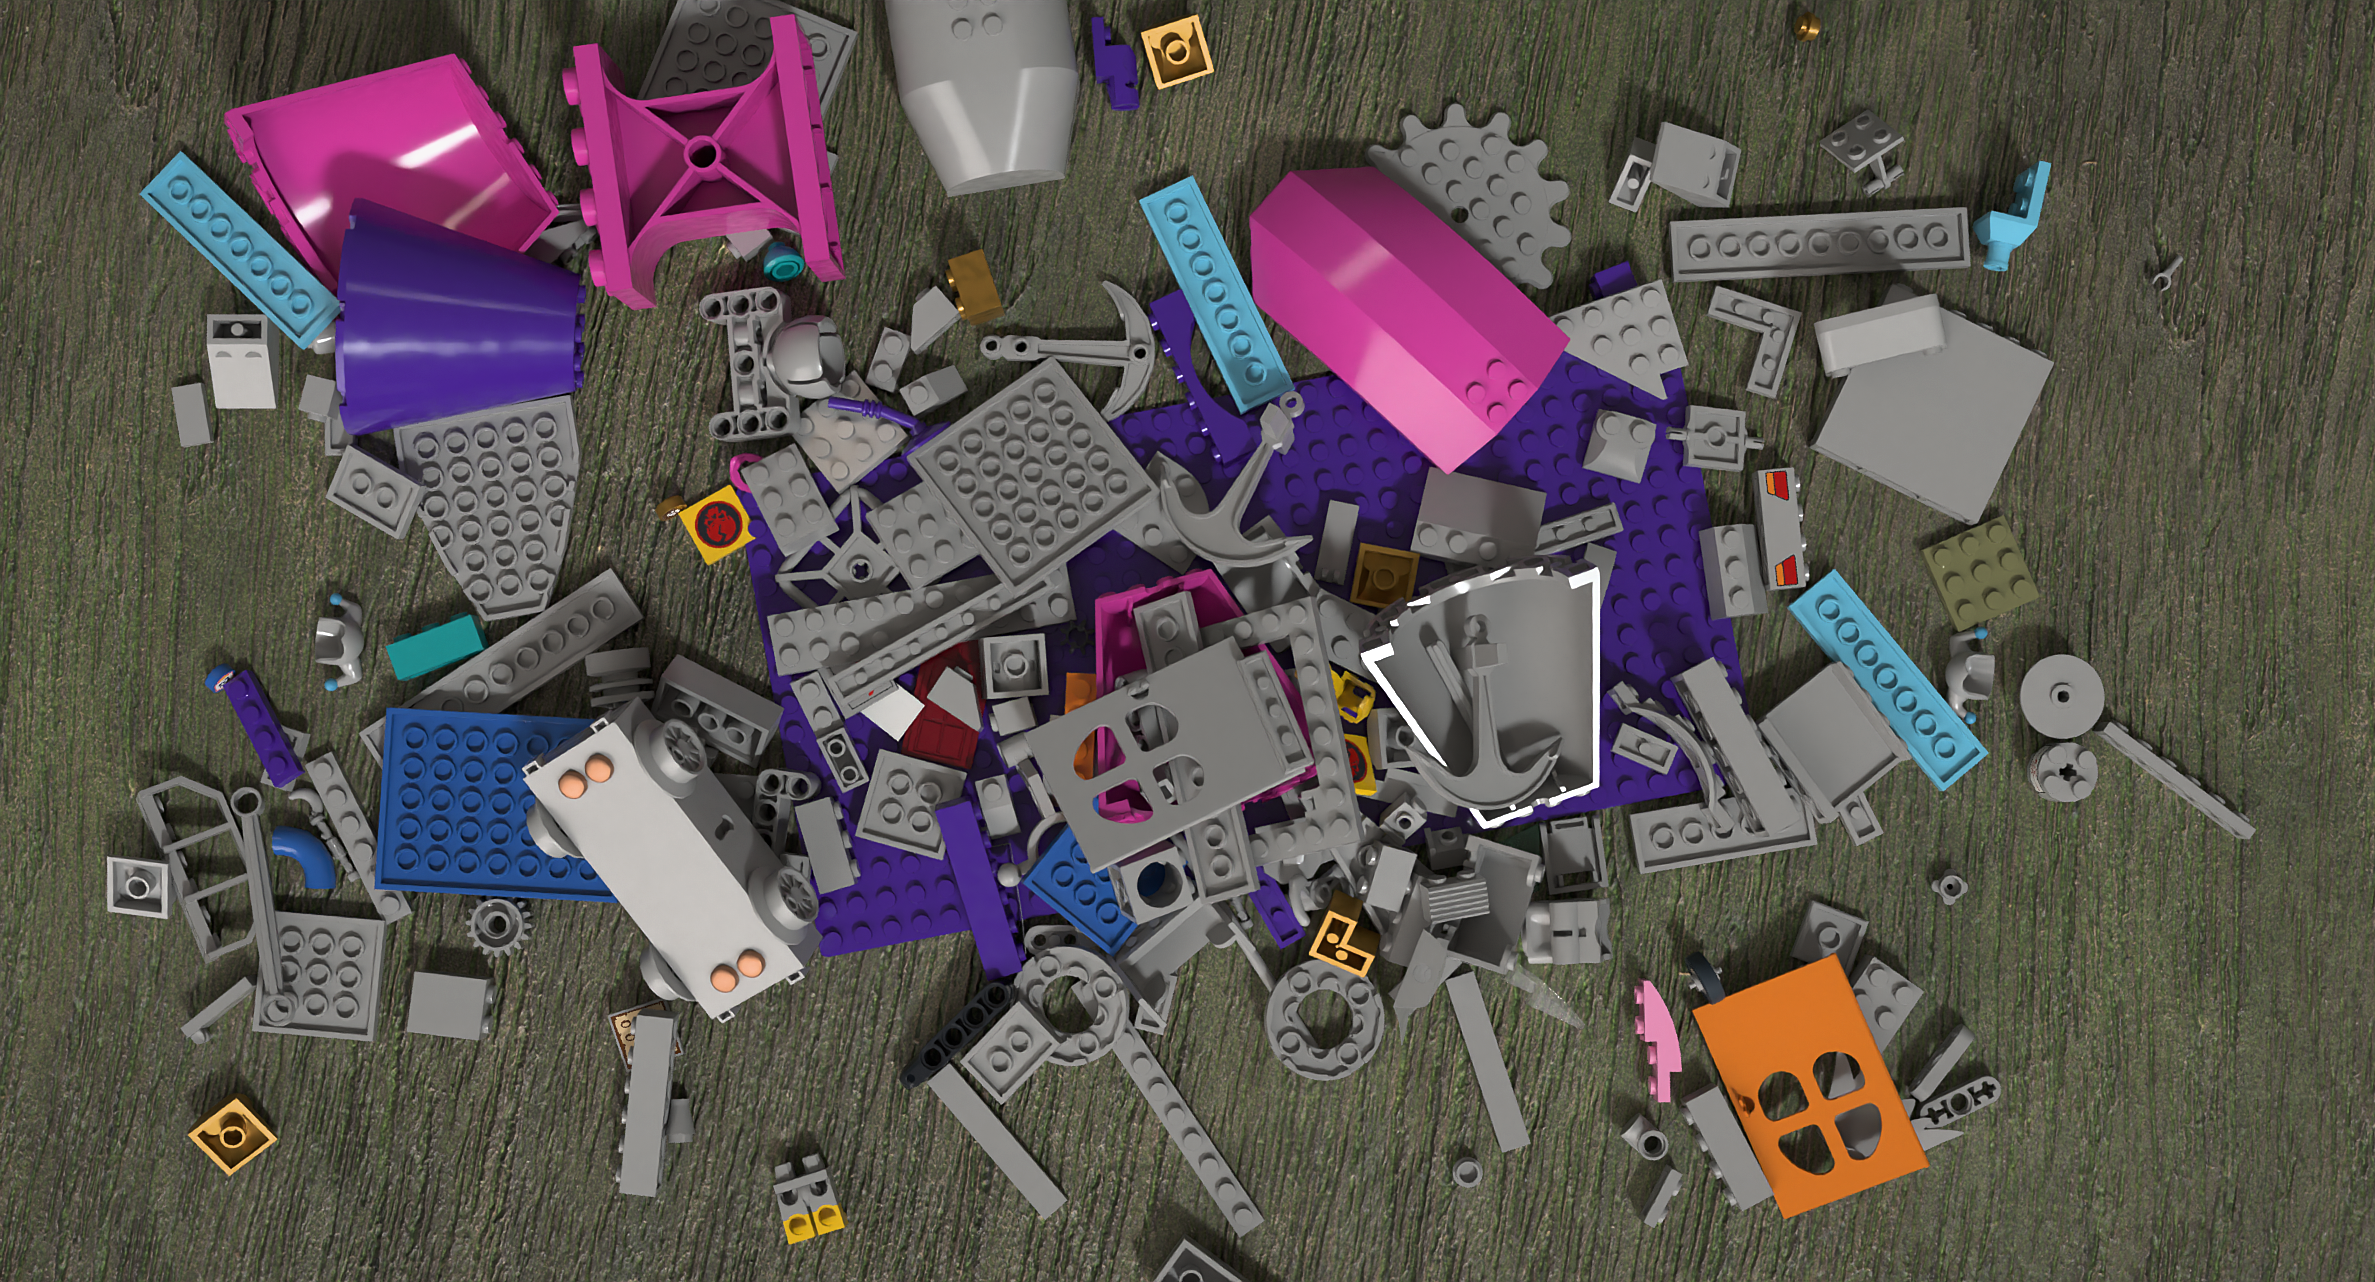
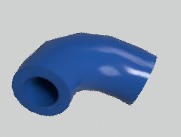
(309, 852)

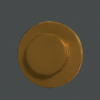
(1807, 27)

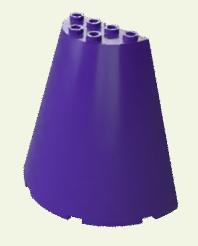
(447, 323)

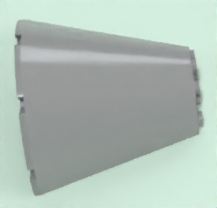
(1543, 693)

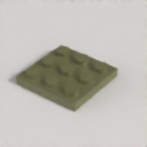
(1979, 573)

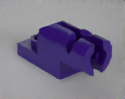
(1115, 66)

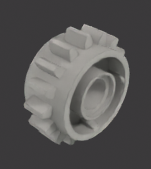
(488, 936)

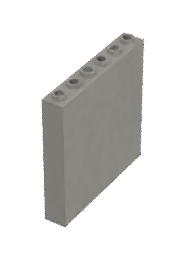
(1938, 420)

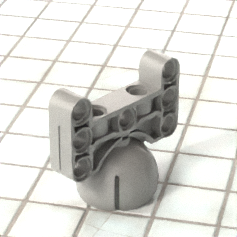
(787, 360)

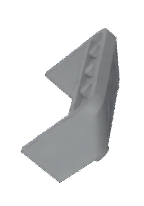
(1880, 334)
(1165, 944)

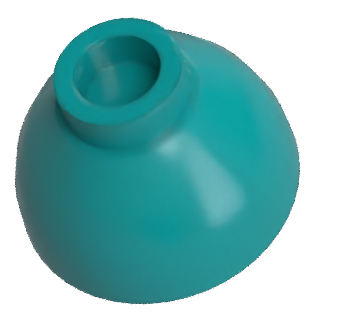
(782, 263)

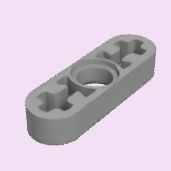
(1941, 1062)
(1975, 1085)

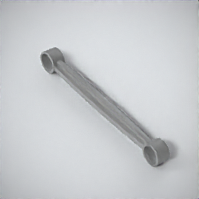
(263, 906)

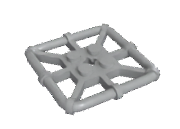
(840, 569)

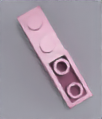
(1656, 1026)

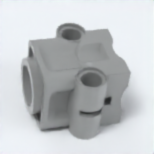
(1567, 931)

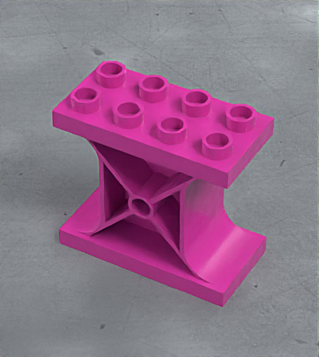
(702, 164)

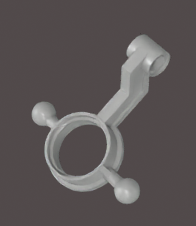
(1016, 753)

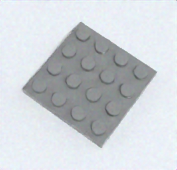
(330, 975)

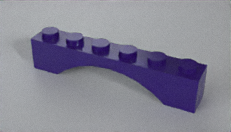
(1228, 433)

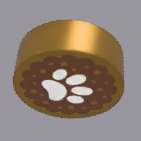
(670, 507)

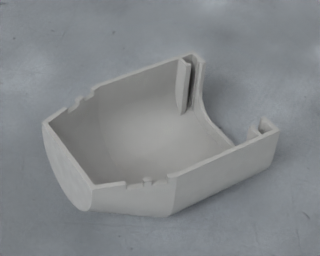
(987, 88)

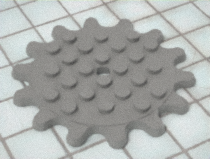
(1490, 180)

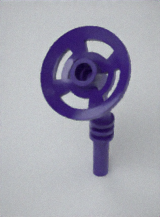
(920, 431)

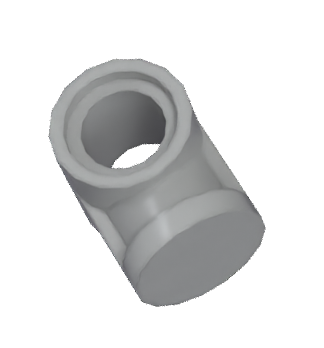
(1636, 1133)

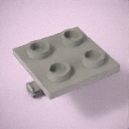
(1863, 143)

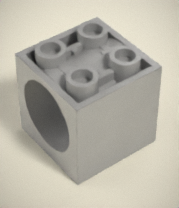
(1013, 666)
(1173, 894)

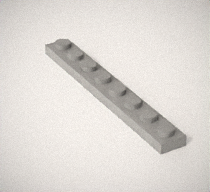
(931, 640)

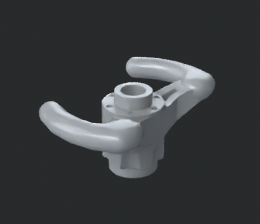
(1315, 893)

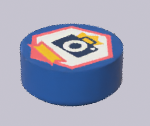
(219, 676)

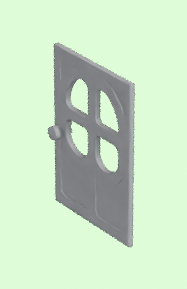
(1214, 728)

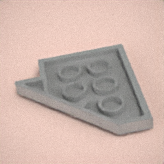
(1627, 335)

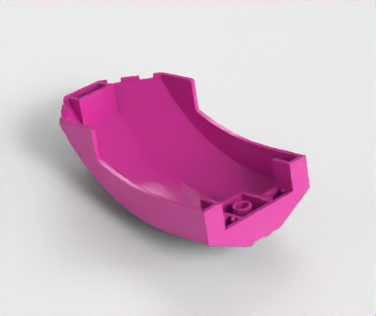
(1399, 308)

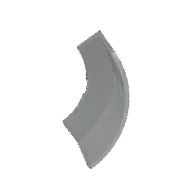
(1270, 583)

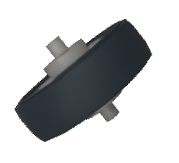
(1705, 977)

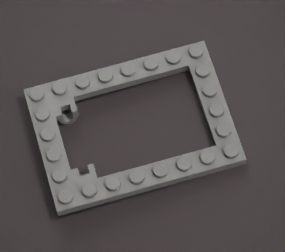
(1335, 810)

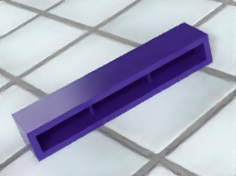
(979, 886)

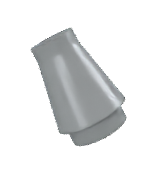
(680, 1122)

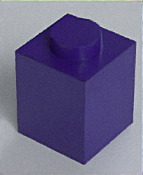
(1612, 281)

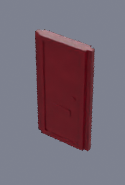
(936, 732)

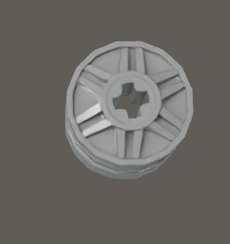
(619, 676)

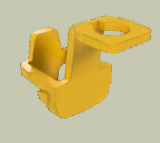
(1346, 698)

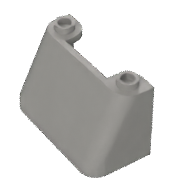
(1492, 937)

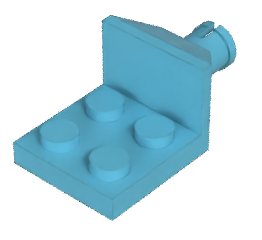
(2007, 231)

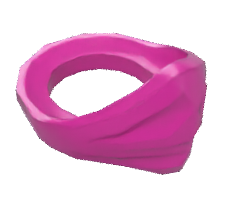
(735, 463)

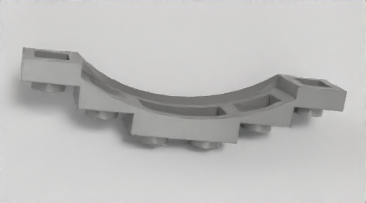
(1697, 751)

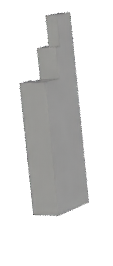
(1399, 781)

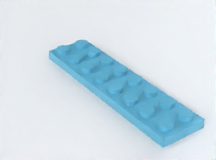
(242, 250)
(1216, 295)
(1897, 687)

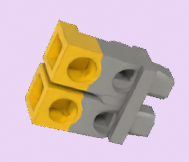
(808, 1201)

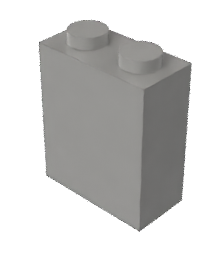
(451, 1004)

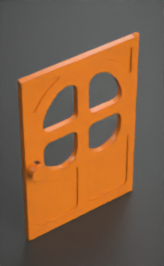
(1786, 1028)

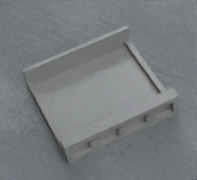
(1830, 740)

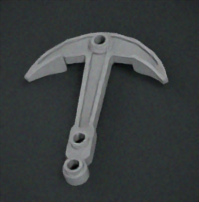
(1107, 353)

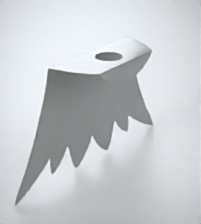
(1414, 990)
(1862, 1125)

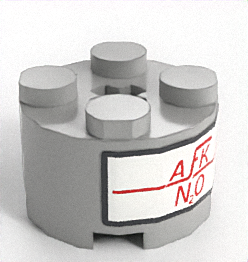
(2079, 767)

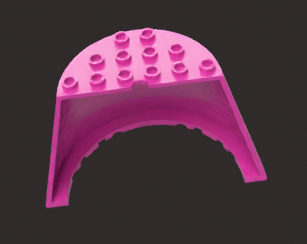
(397, 138)

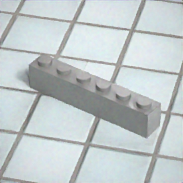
(648, 1102)

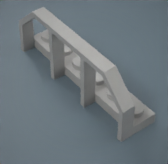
(186, 888)

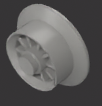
(2062, 696)

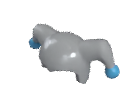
(341, 642)
(1968, 673)

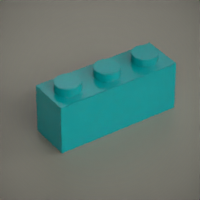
(437, 646)

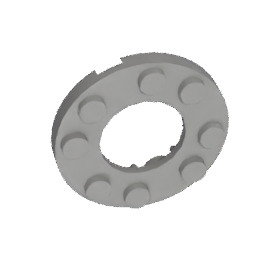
(1106, 984)
(1363, 1035)

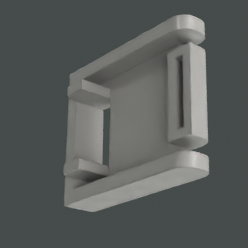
(1573, 849)

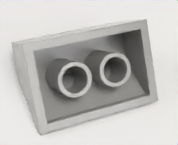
(1733, 571)

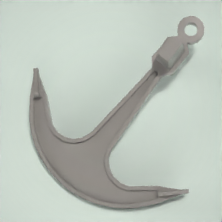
(1217, 533)
(1488, 781)

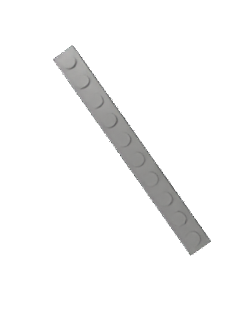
(1179, 1121)

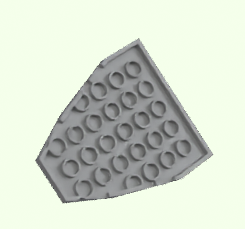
(498, 498)

